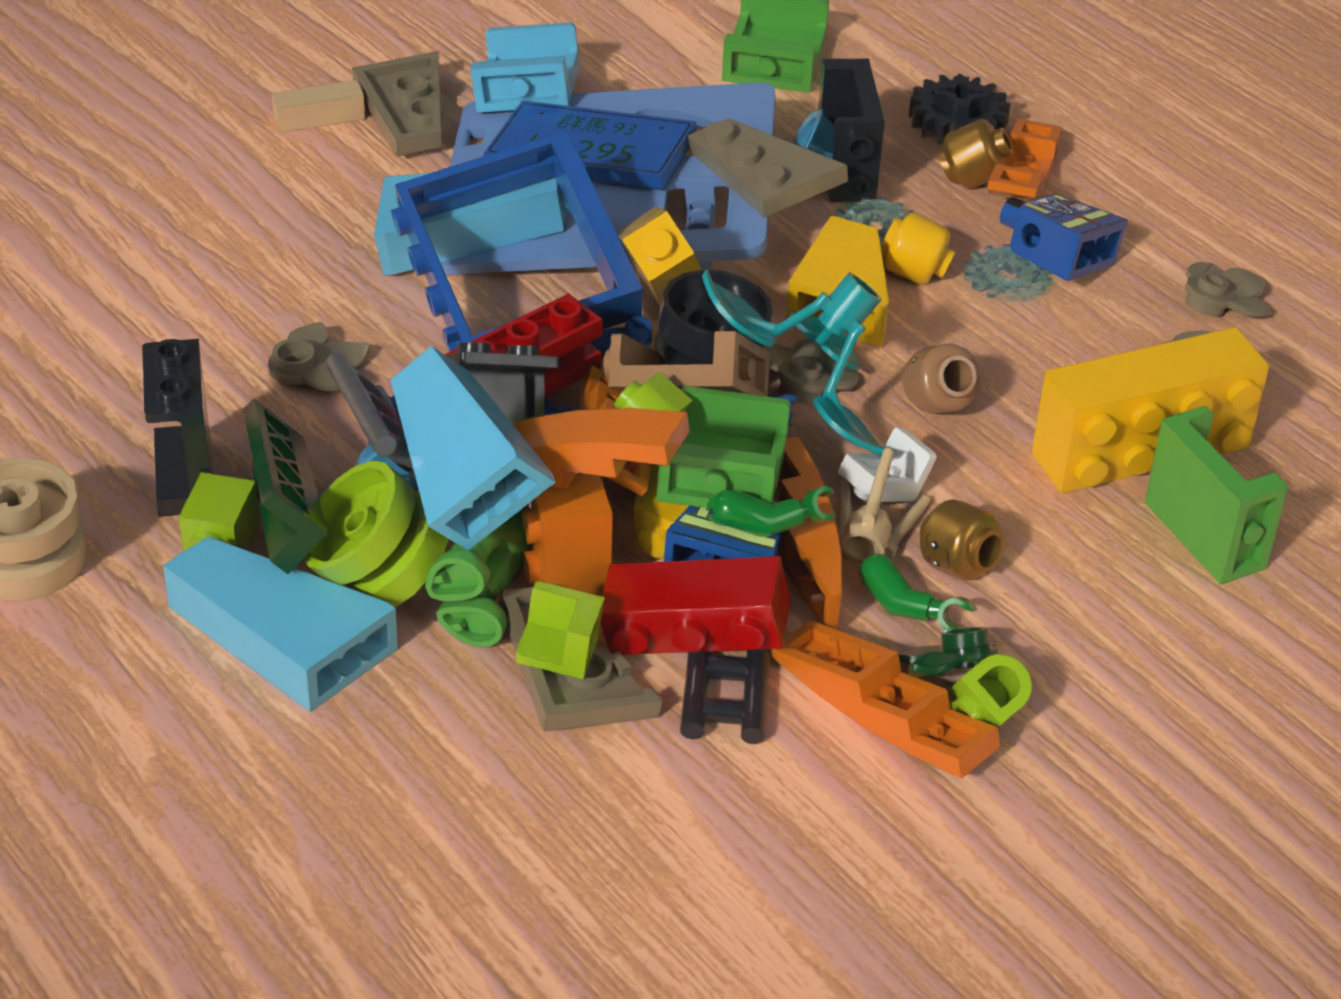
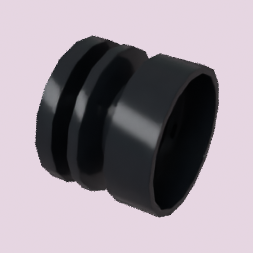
(691, 318)

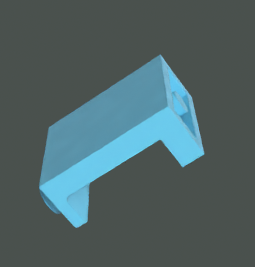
(526, 65)

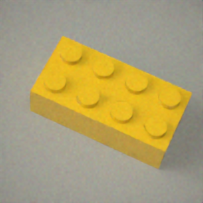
(1106, 413)

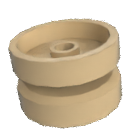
(38, 529)

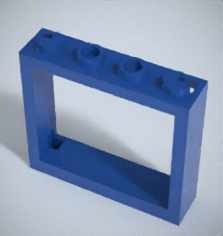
(499, 174)

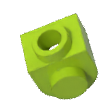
(654, 394)
(992, 690)

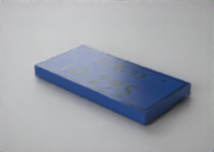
(610, 143)

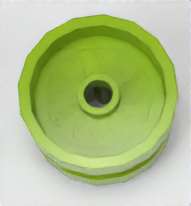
(375, 535)

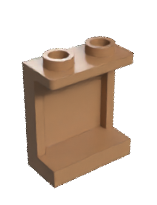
(736, 365)

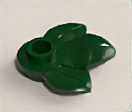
(959, 649)

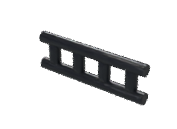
(747, 713)

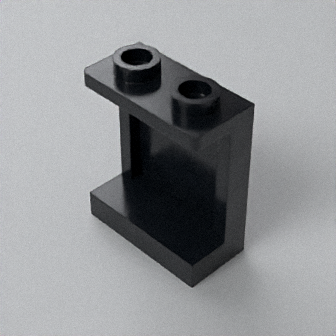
(853, 105)
(511, 378)
(176, 393)

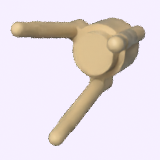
(870, 528)

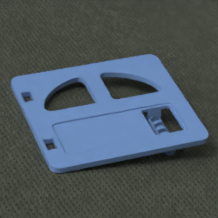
(742, 236)

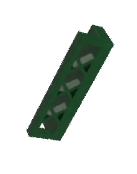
(284, 487)

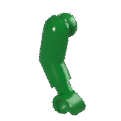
(764, 518)
(898, 597)

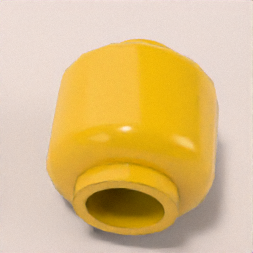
(916, 248)

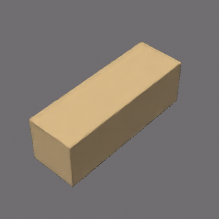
(318, 106)

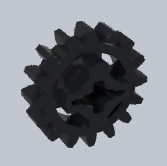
(956, 103)

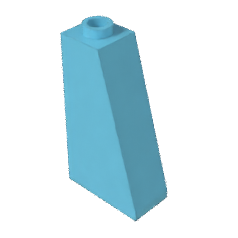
(473, 228)
(463, 450)
(284, 626)

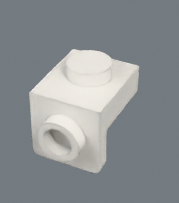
(907, 472)

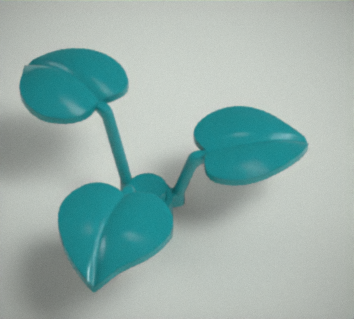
(843, 313)

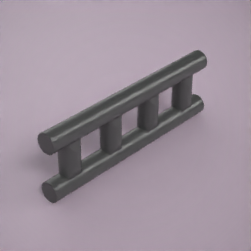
(373, 412)

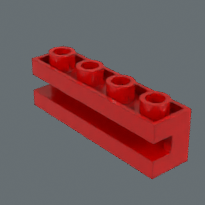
(560, 331)

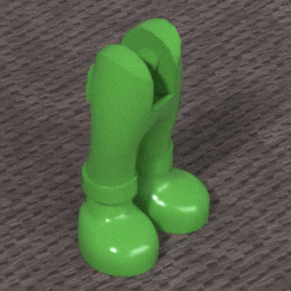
(473, 578)

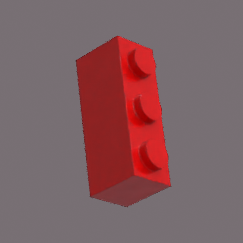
(695, 606)

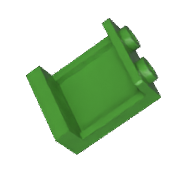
(776, 43)
(731, 445)
(1208, 503)

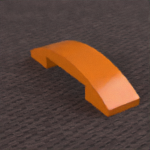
(1030, 164)

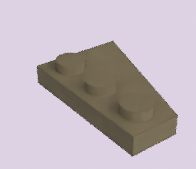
(567, 702)

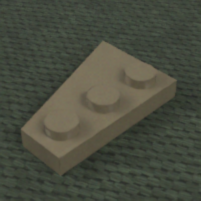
(404, 101)
(763, 167)

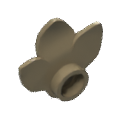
(1215, 290)
(305, 354)
(806, 370)

